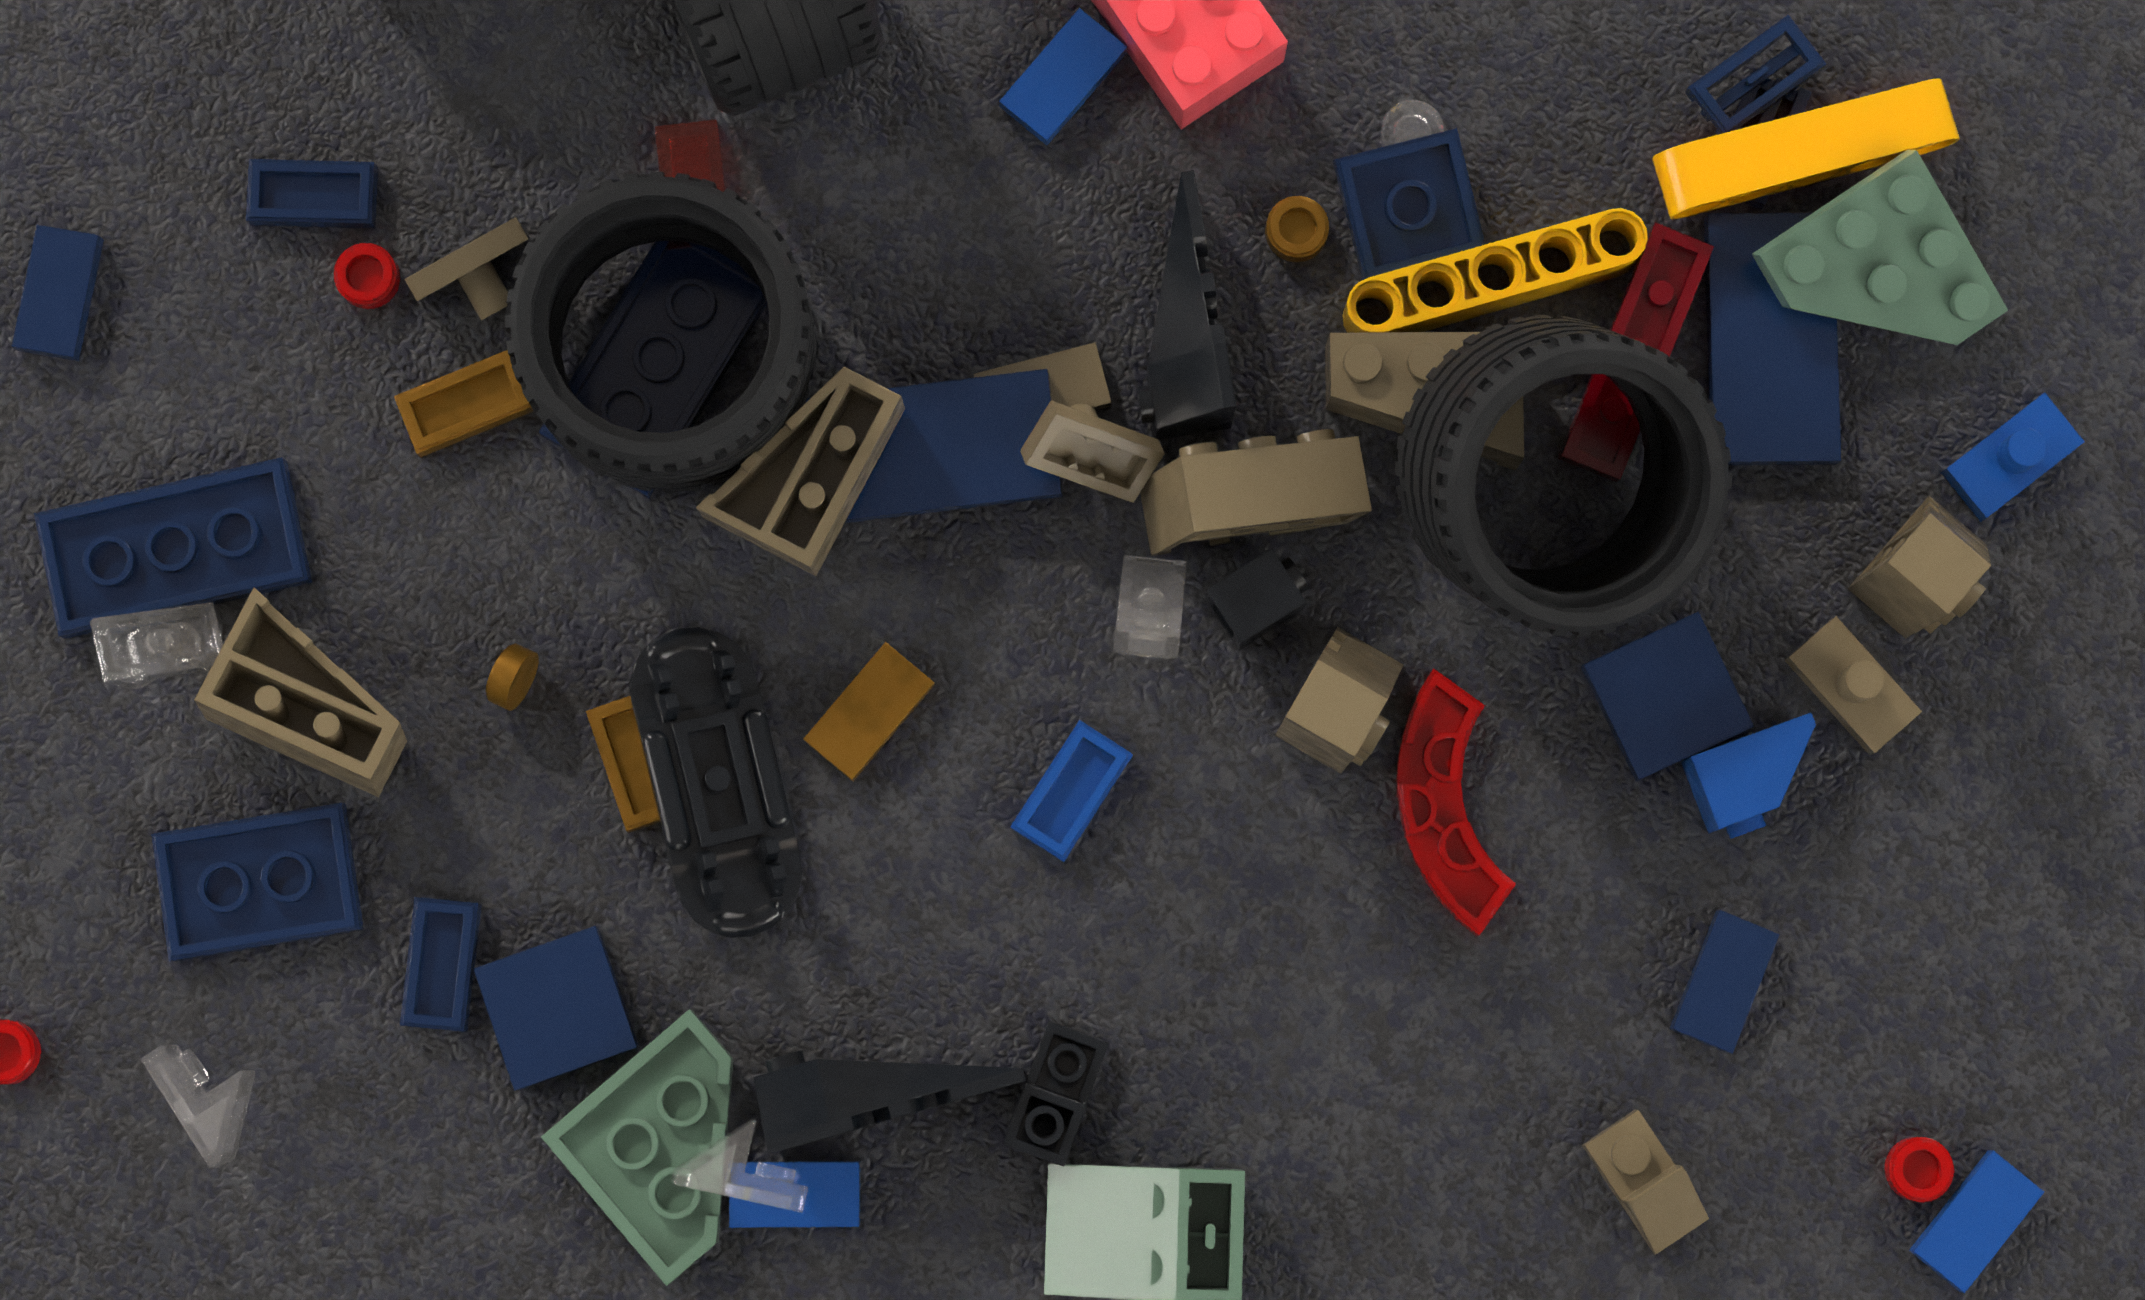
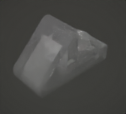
(1150, 607)
(156, 644)
(211, 1117)
(722, 1172)

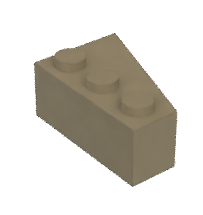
(1379, 372)
(1255, 490)

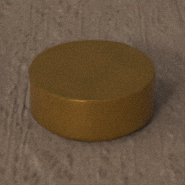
(1297, 229)
(512, 676)

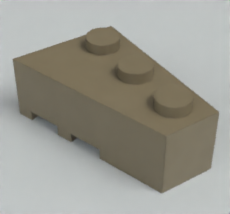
(810, 473)
(1925, 572)
(297, 701)
(1341, 703)

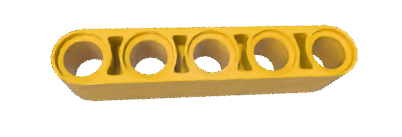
(1804, 148)
(1520, 260)

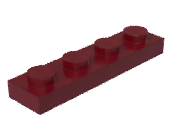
(1649, 313)

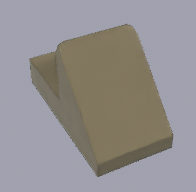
(1646, 1181)

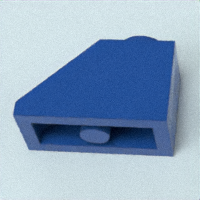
(1747, 775)

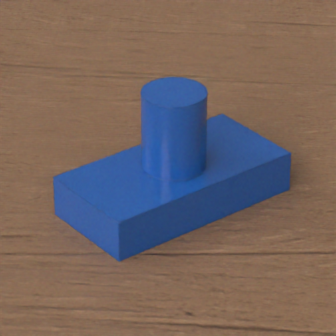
(2012, 457)

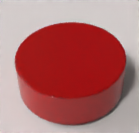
(366, 276)
(18, 1051)
(1919, 1169)

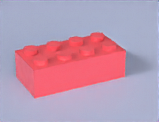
(1196, 49)

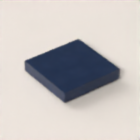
(1408, 203)
(1667, 696)
(556, 1008)

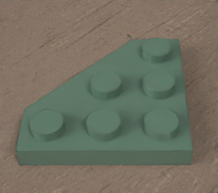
(1885, 259)
(641, 1128)

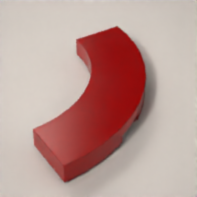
(1434, 807)

